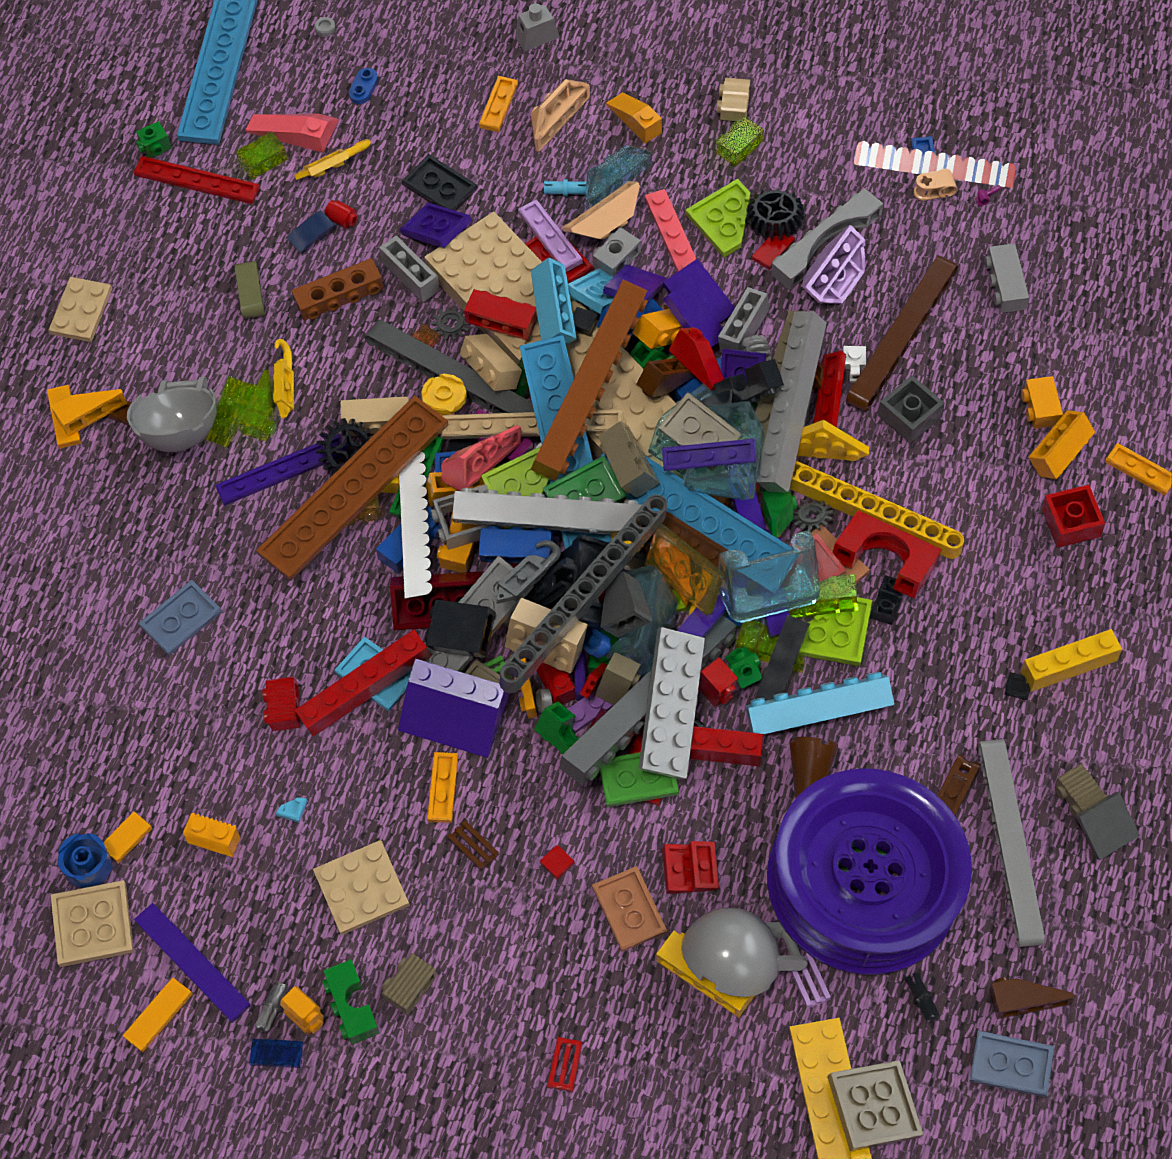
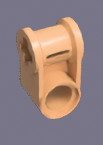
(936, 183)

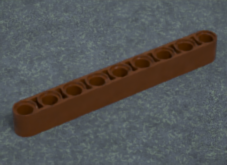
(901, 332)

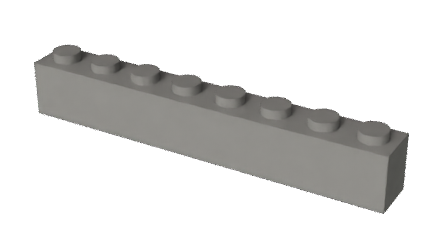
(791, 402)
(541, 512)

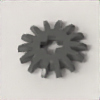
(447, 330)
(821, 512)

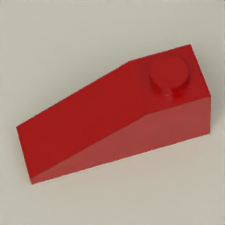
(697, 355)

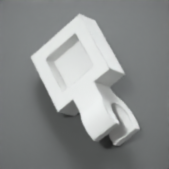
(855, 360)

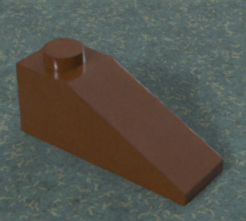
(663, 376)
(1022, 997)

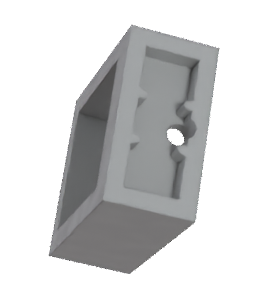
(445, 505)

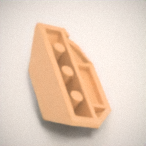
(557, 110)
(607, 214)

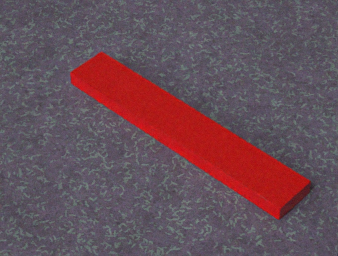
(197, 180)

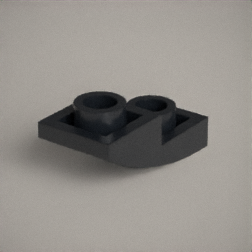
(886, 601)

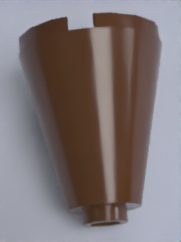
(810, 761)

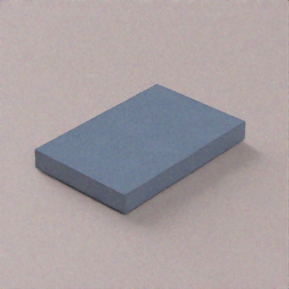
(180, 617)
(1011, 1063)

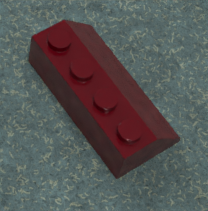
(415, 611)

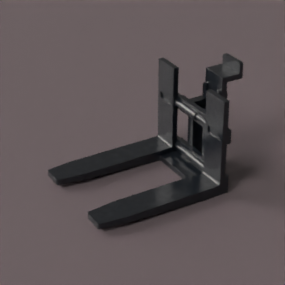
(571, 566)

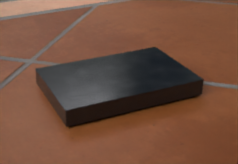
(439, 184)

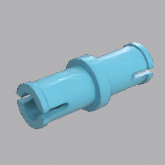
(564, 187)

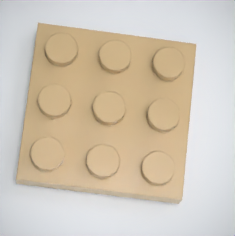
(361, 887)
(92, 923)

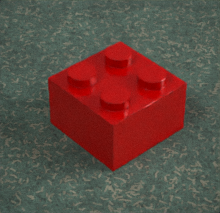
(1073, 516)

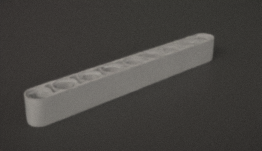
(1012, 843)

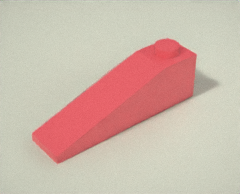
(302, 130)
(470, 463)

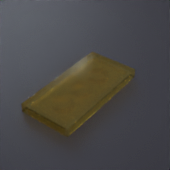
(685, 569)

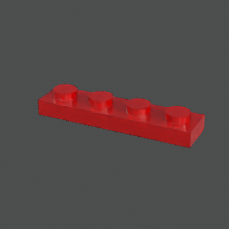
(830, 394)

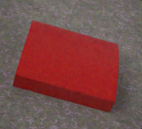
(690, 867)

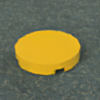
(444, 393)

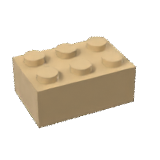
(527, 617)

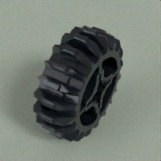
(775, 213)
(344, 427)

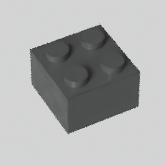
(911, 409)

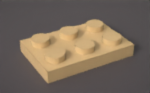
(80, 309)

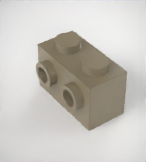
(618, 678)

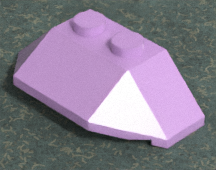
(837, 268)

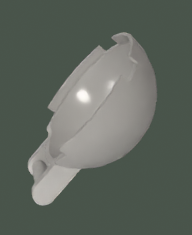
(174, 416)
(738, 951)

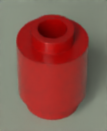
(341, 213)

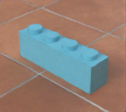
(553, 301)

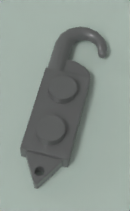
(526, 573)

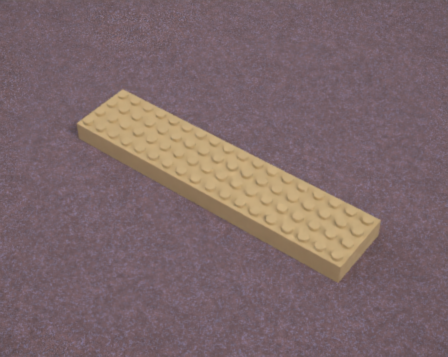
(499, 262)

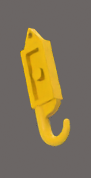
(333, 160)
(284, 380)

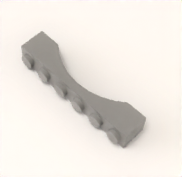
(858, 212)

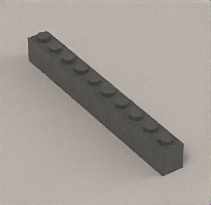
(628, 716)

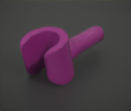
(983, 196)

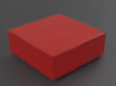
(557, 862)

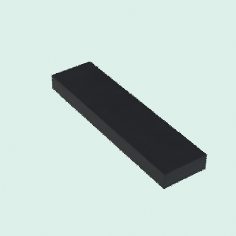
(783, 658)

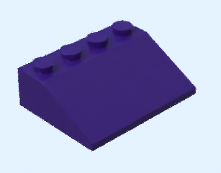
(452, 708)

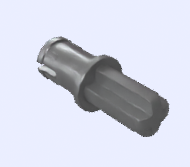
(271, 1006)

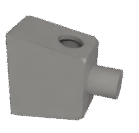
(535, 27)

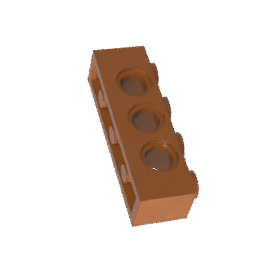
(345, 281)

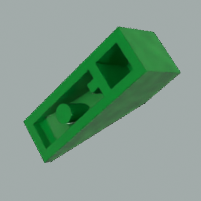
(778, 510)

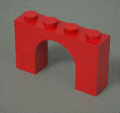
(868, 532)

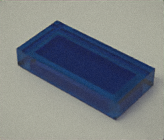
(276, 1053)

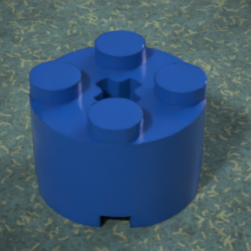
(80, 848)

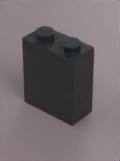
(460, 628)

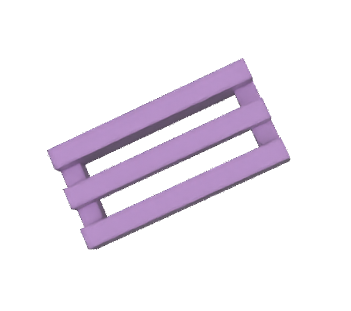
(818, 1000)

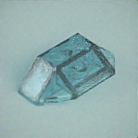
(615, 172)

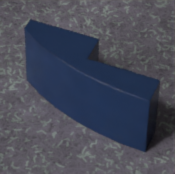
(310, 230)

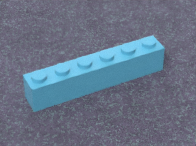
(820, 704)

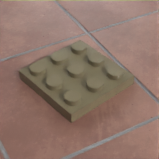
(875, 1105)

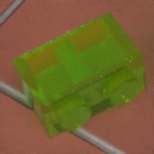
(739, 141)
(261, 155)

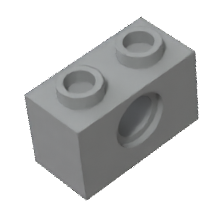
(624, 245)

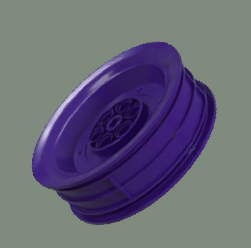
(865, 929)

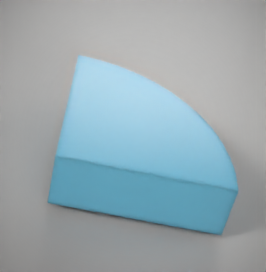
(292, 810)

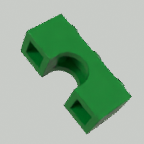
(556, 727)
(357, 1022)

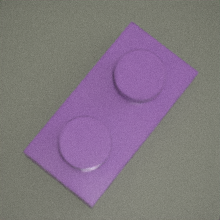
(586, 711)

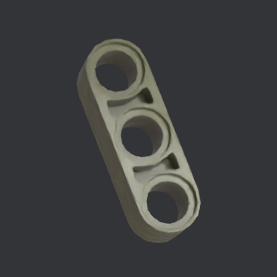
(249, 289)

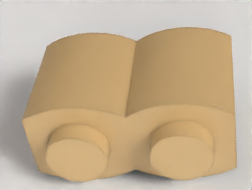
(734, 99)

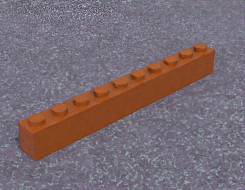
(589, 380)

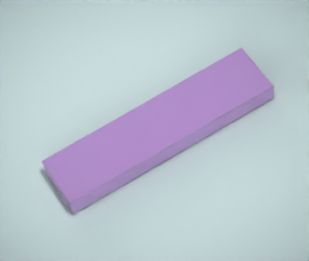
(550, 235)

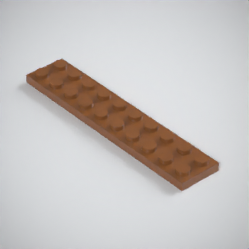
(352, 488)

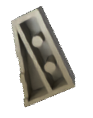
(627, 460)

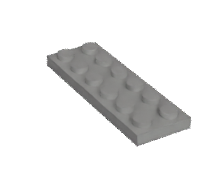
(482, 593)
(671, 703)

